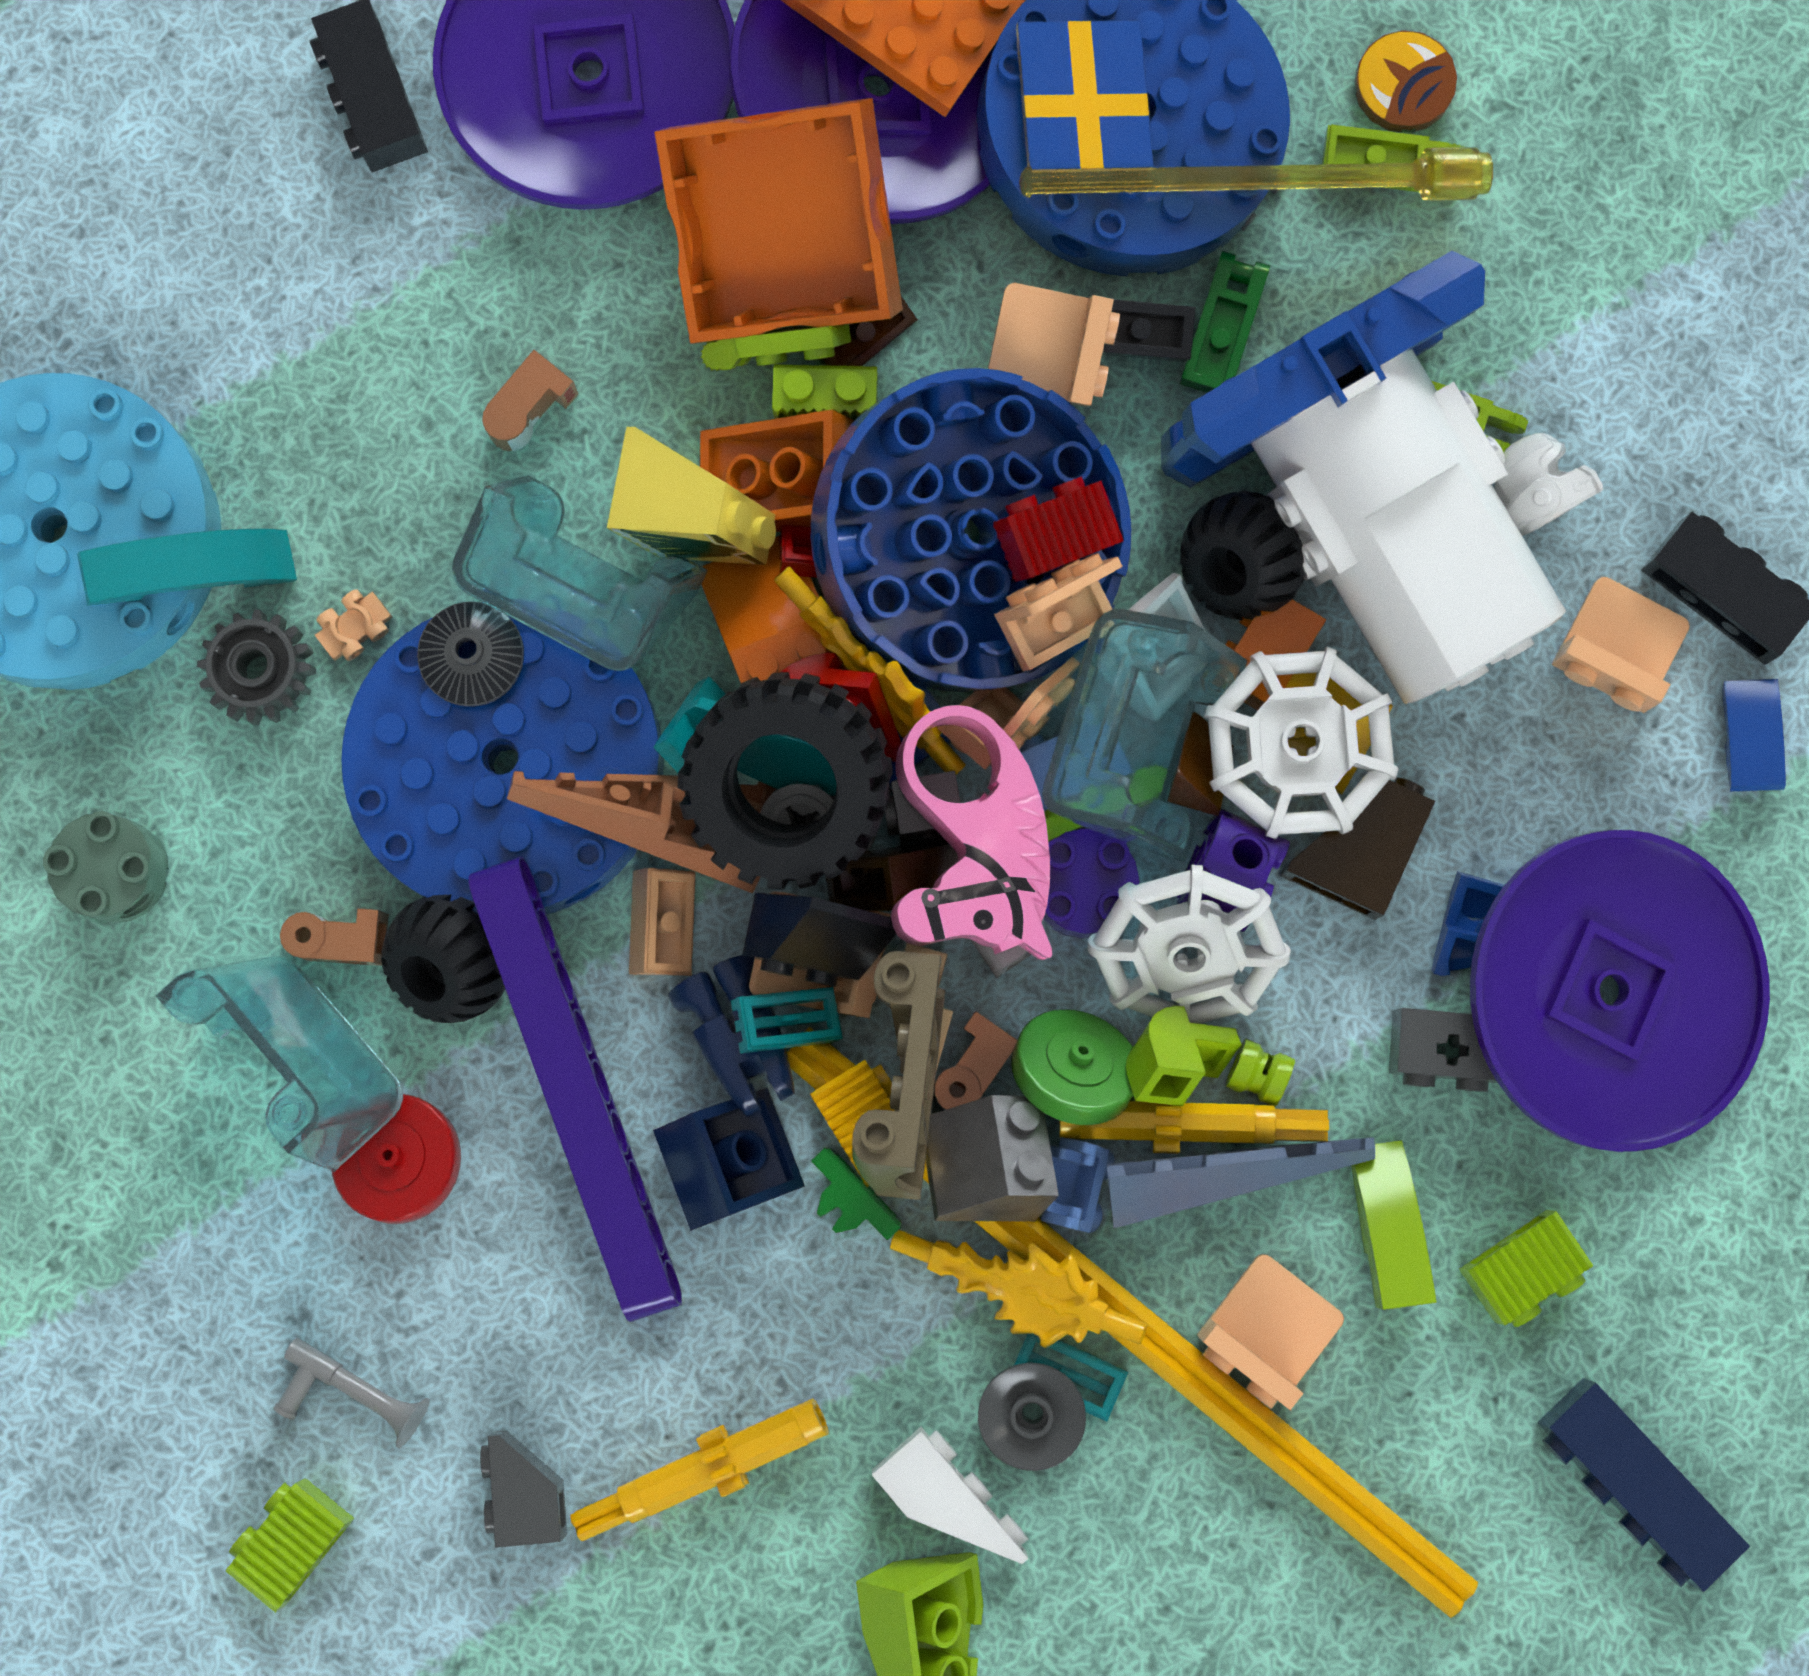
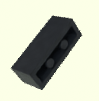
(366, 86)
(1152, 331)
(1729, 587)

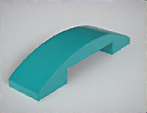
(186, 563)

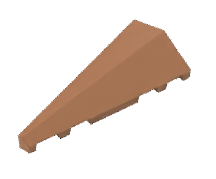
(635, 812)

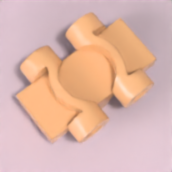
(362, 620)

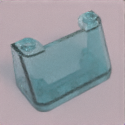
(560, 590)
(1130, 727)
(335, 1082)

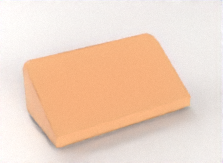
(662, 922)

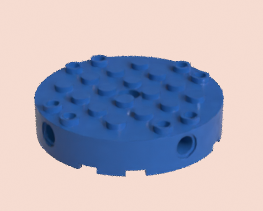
(1210, 103)
(898, 507)
(428, 783)

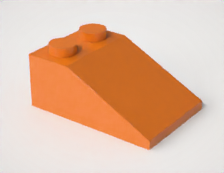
(775, 460)
(758, 618)

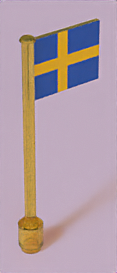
(1094, 133)

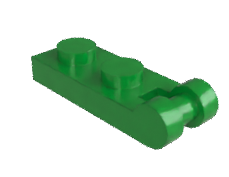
(1224, 323)

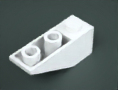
(937, 1495)

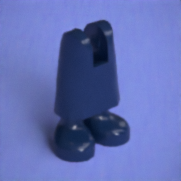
(719, 1037)

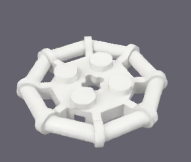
(1279, 764)
(1189, 925)

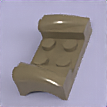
(893, 1144)

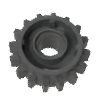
(234, 650)

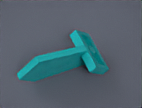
(769, 759)

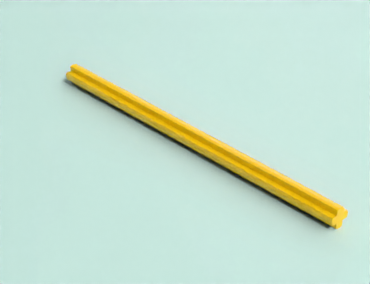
(1226, 1401)

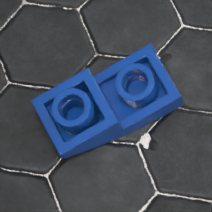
(1754, 735)

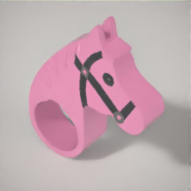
(1001, 844)

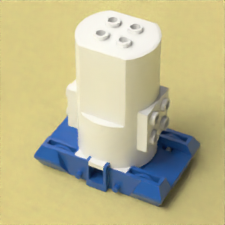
(1385, 481)

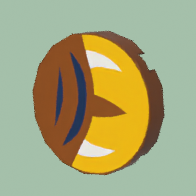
(1405, 81)

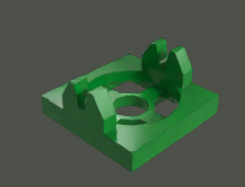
(852, 1197)

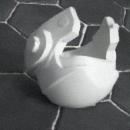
(1536, 488)

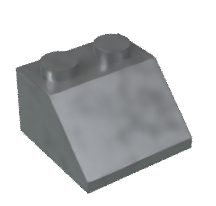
(990, 1161)

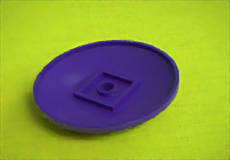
(792, 64)
(567, 141)
(1685, 1004)

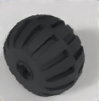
(1241, 556)
(441, 960)

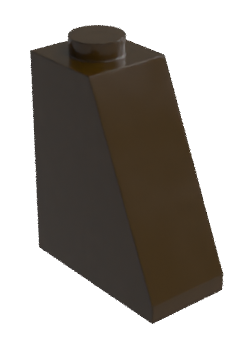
(1367, 862)
(889, 874)

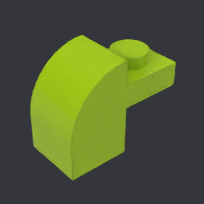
(1176, 1055)

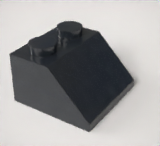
(814, 937)

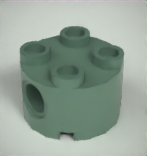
(106, 867)

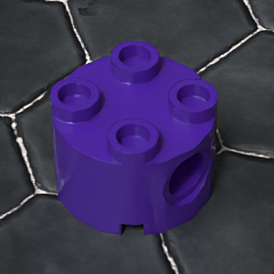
(1237, 853)
(1086, 880)

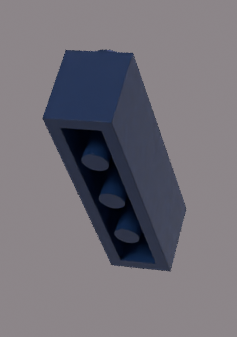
(1643, 1485)

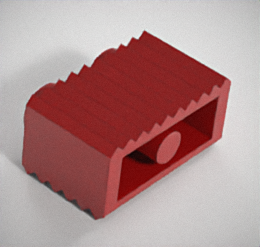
(1057, 530)

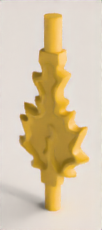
(903, 699)
(1035, 1291)

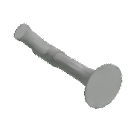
(314, 1364)

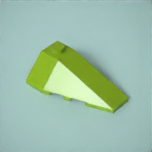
(921, 1615)

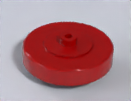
(403, 1167)

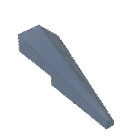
(1174, 1184)

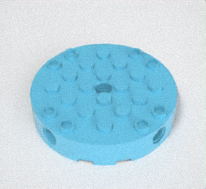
(114, 475)

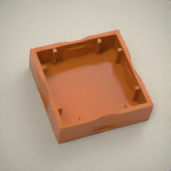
(780, 220)

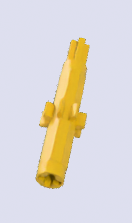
(1205, 1122)
(717, 1463)

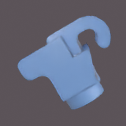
(1079, 1178)

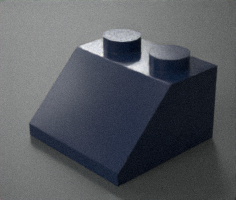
(727, 1160)

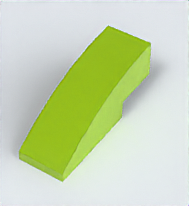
(1393, 1229)

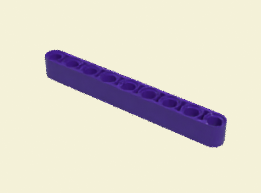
(575, 1088)

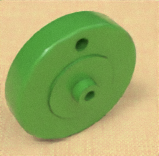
(1073, 1067)

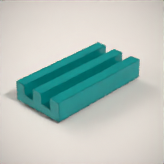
(748, 1024)
(1110, 1392)

